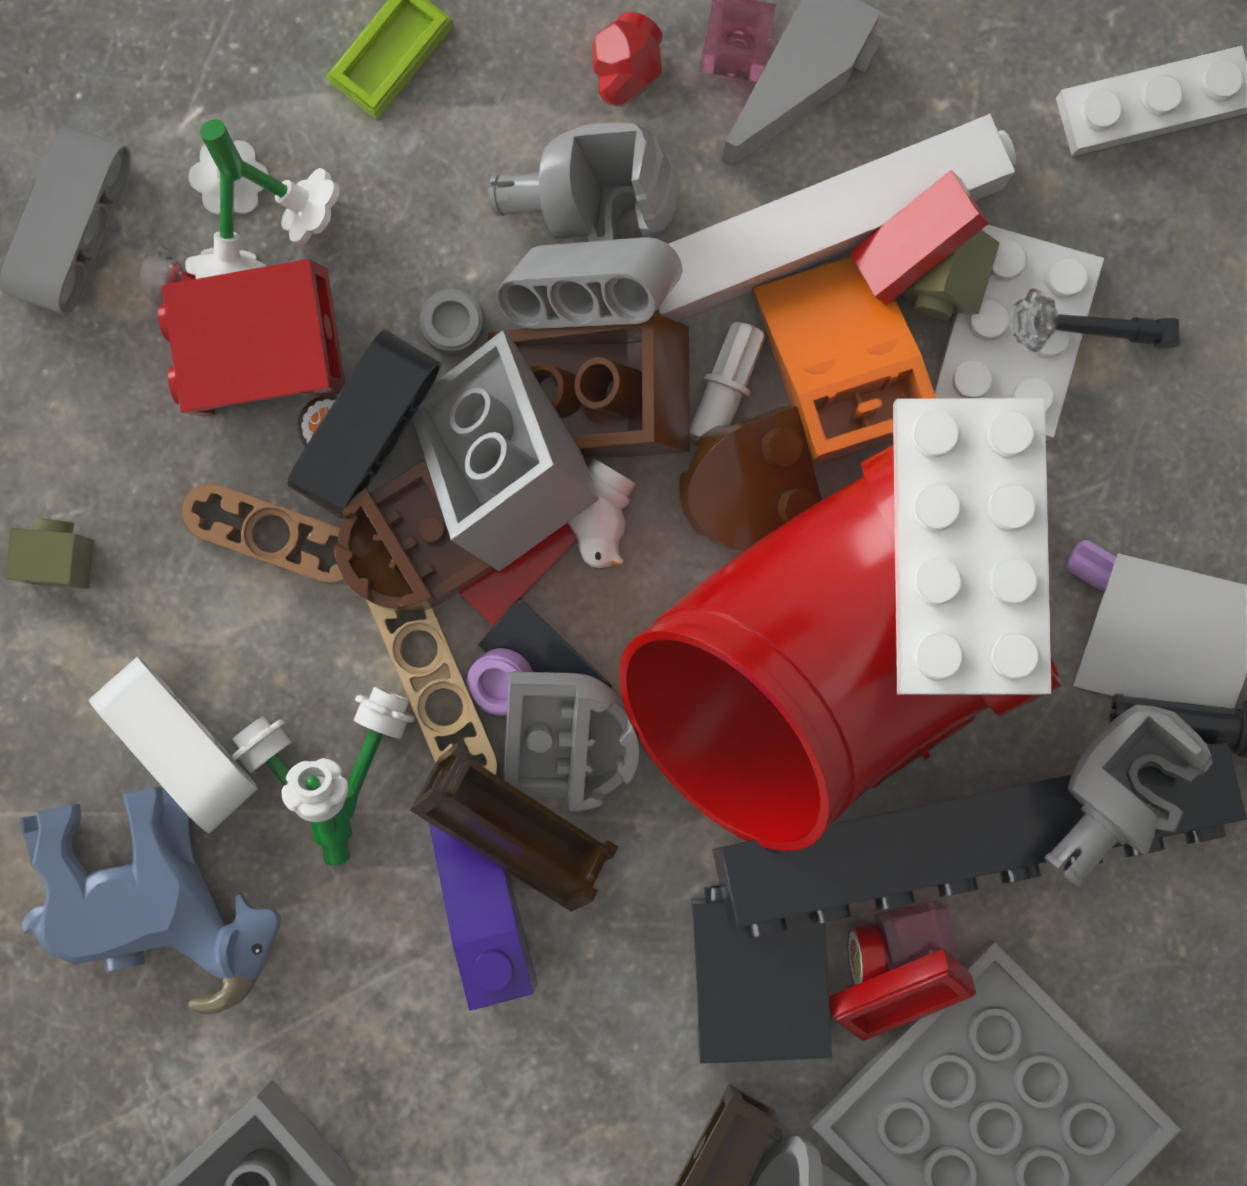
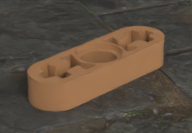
(235, 503)

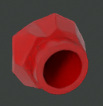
(627, 58)

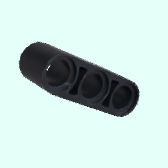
(364, 422)

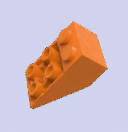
(840, 357)

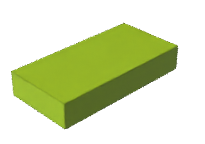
(389, 53)

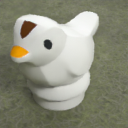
(603, 522)

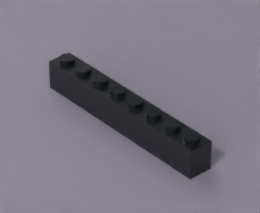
(946, 847)

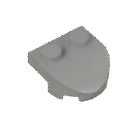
(567, 738)

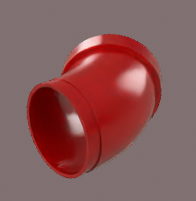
(780, 674)

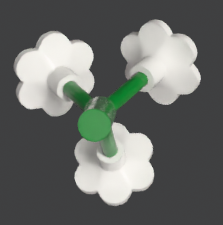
(230, 184)

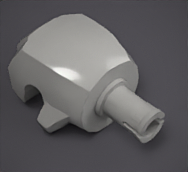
(591, 180)
(1111, 794)

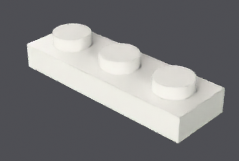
(1154, 101)

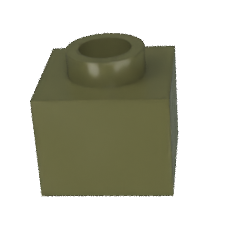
(49, 555)

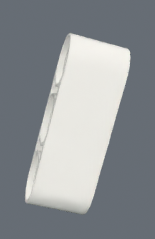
(173, 745)

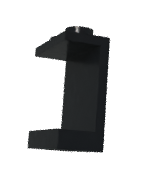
(761, 992)

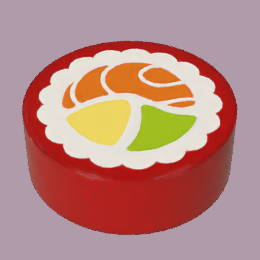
(866, 953)

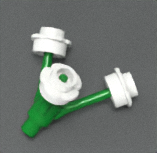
(316, 787)

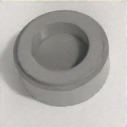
(452, 322)

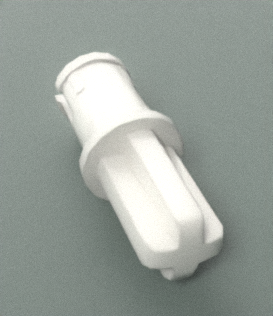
(728, 379)

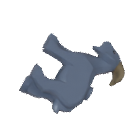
(144, 903)

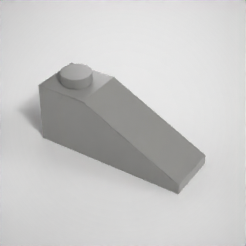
(805, 70)

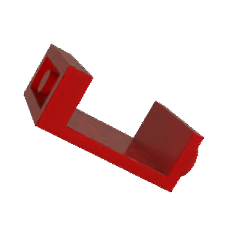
(251, 336)

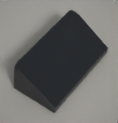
(537, 642)

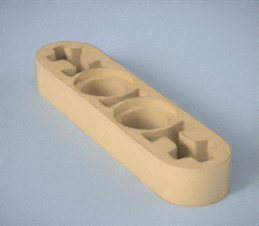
(424, 681)

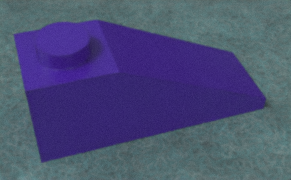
(483, 925)

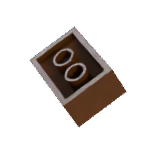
(615, 384)

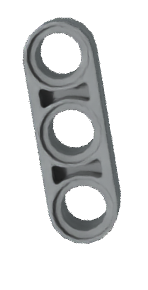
(65, 219)
(589, 283)

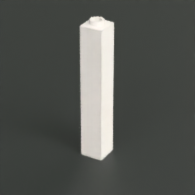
(830, 216)

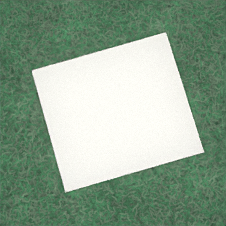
(1167, 636)

